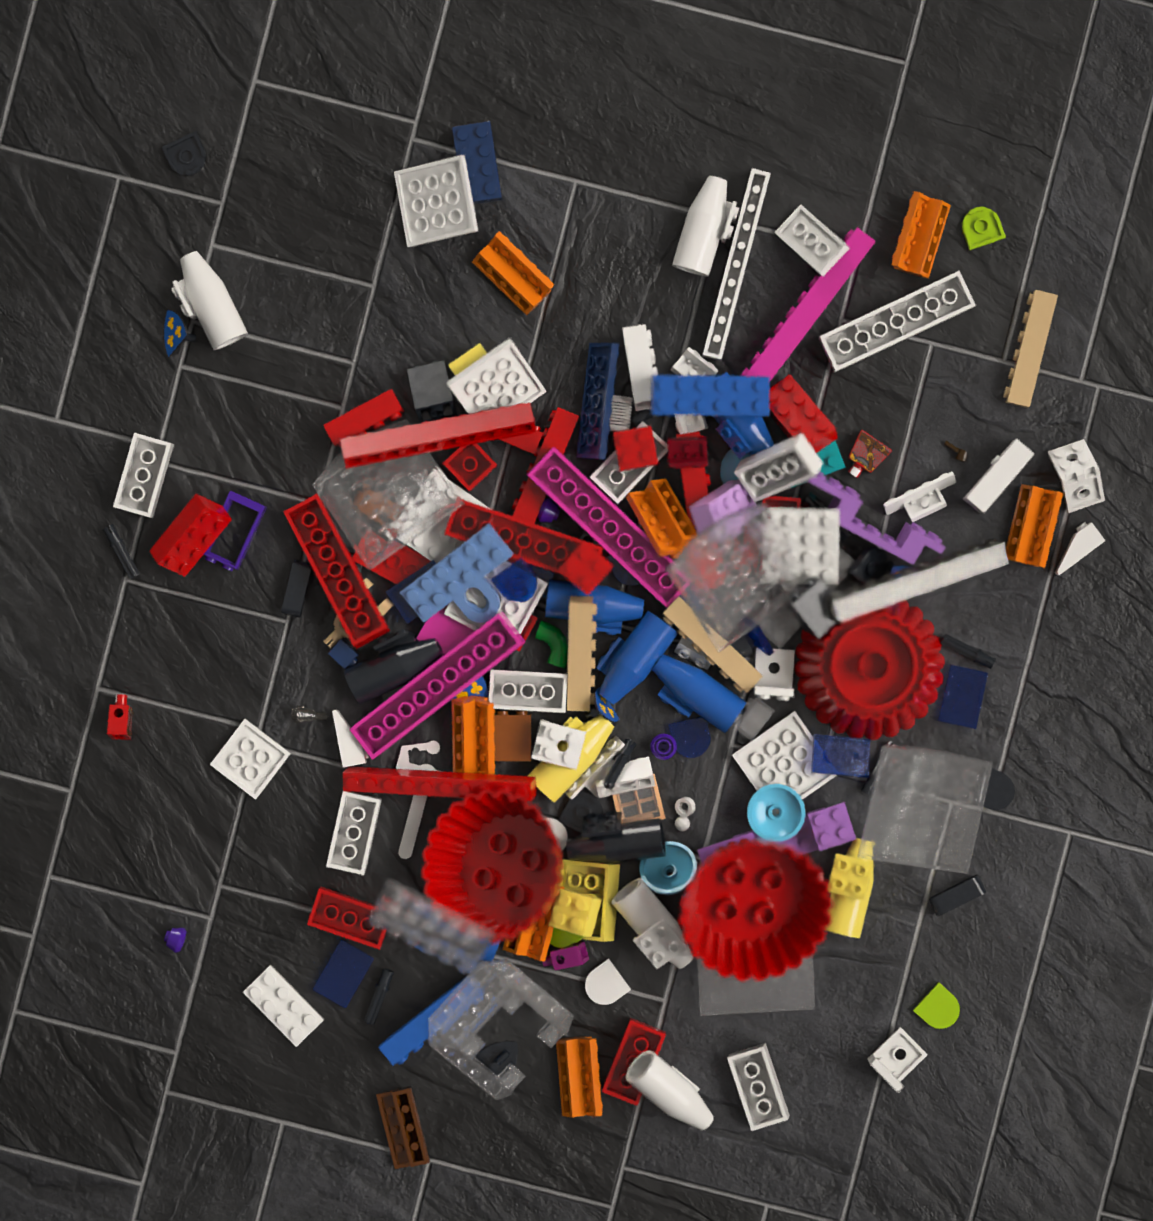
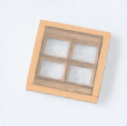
(640, 804)

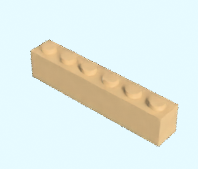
(1031, 348)
(580, 653)
(728, 659)

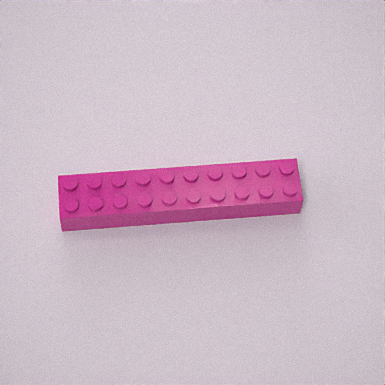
(809, 308)
(605, 524)
(437, 685)

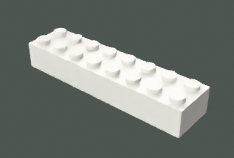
(896, 321)

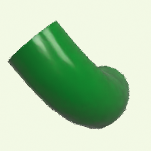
(557, 641)

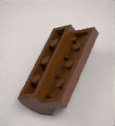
(403, 1128)

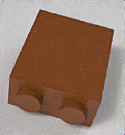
(512, 736)

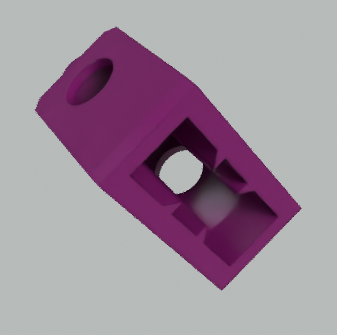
(573, 955)

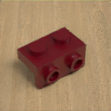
(687, 452)

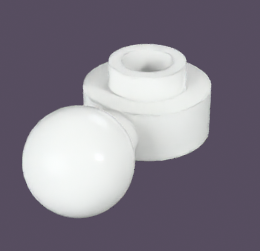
(682, 823)

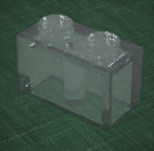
(753, 718)

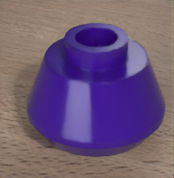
(549, 511)
(670, 746)
(175, 939)

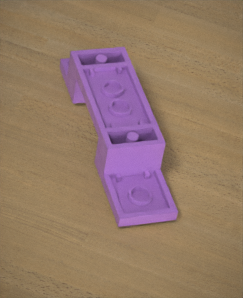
(908, 542)
(820, 831)

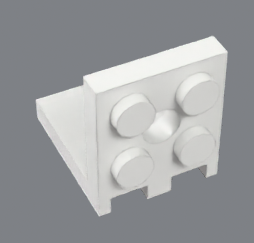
(1077, 475)
(775, 684)
(546, 744)
(889, 1066)

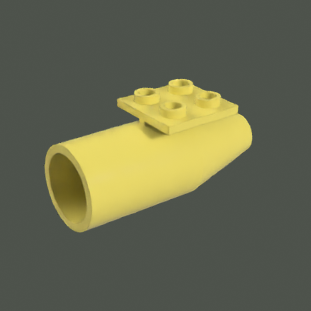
(557, 779)
(850, 891)

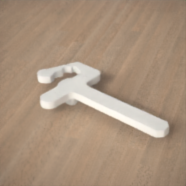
(418, 801)

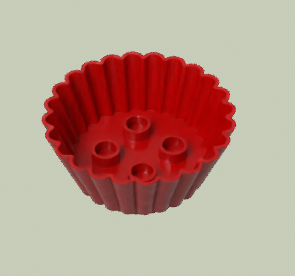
(872, 672)
(493, 863)
(755, 909)

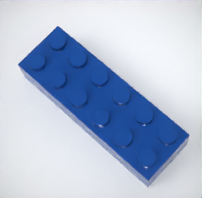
(709, 395)
(413, 1033)

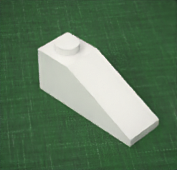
(1081, 544)
(350, 749)
(635, 775)

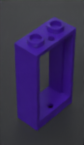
(227, 564)

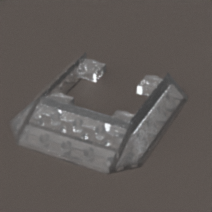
(474, 1003)

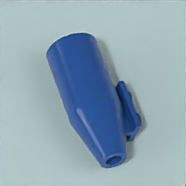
(744, 433)
(612, 605)
(633, 659)
(696, 691)

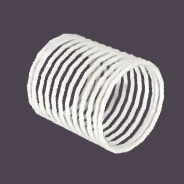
(625, 421)

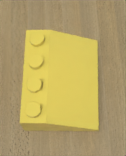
(597, 881)

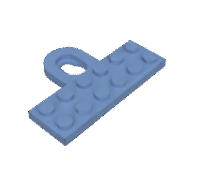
(458, 572)

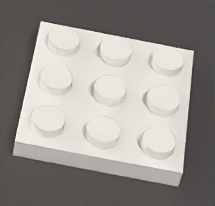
(250, 759)

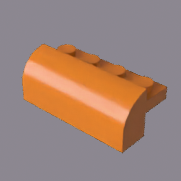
(920, 235)
(513, 273)
(662, 518)
(1033, 525)
(473, 735)
(535, 941)
(579, 1076)

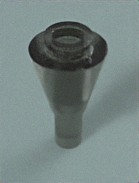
(302, 714)

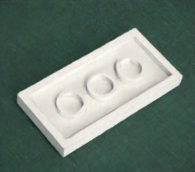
(811, 240)
(283, 1006)

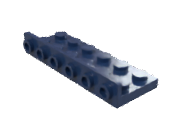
(597, 401)

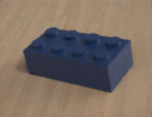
(477, 145)

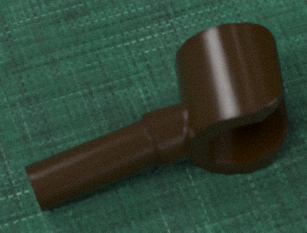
(961, 454)

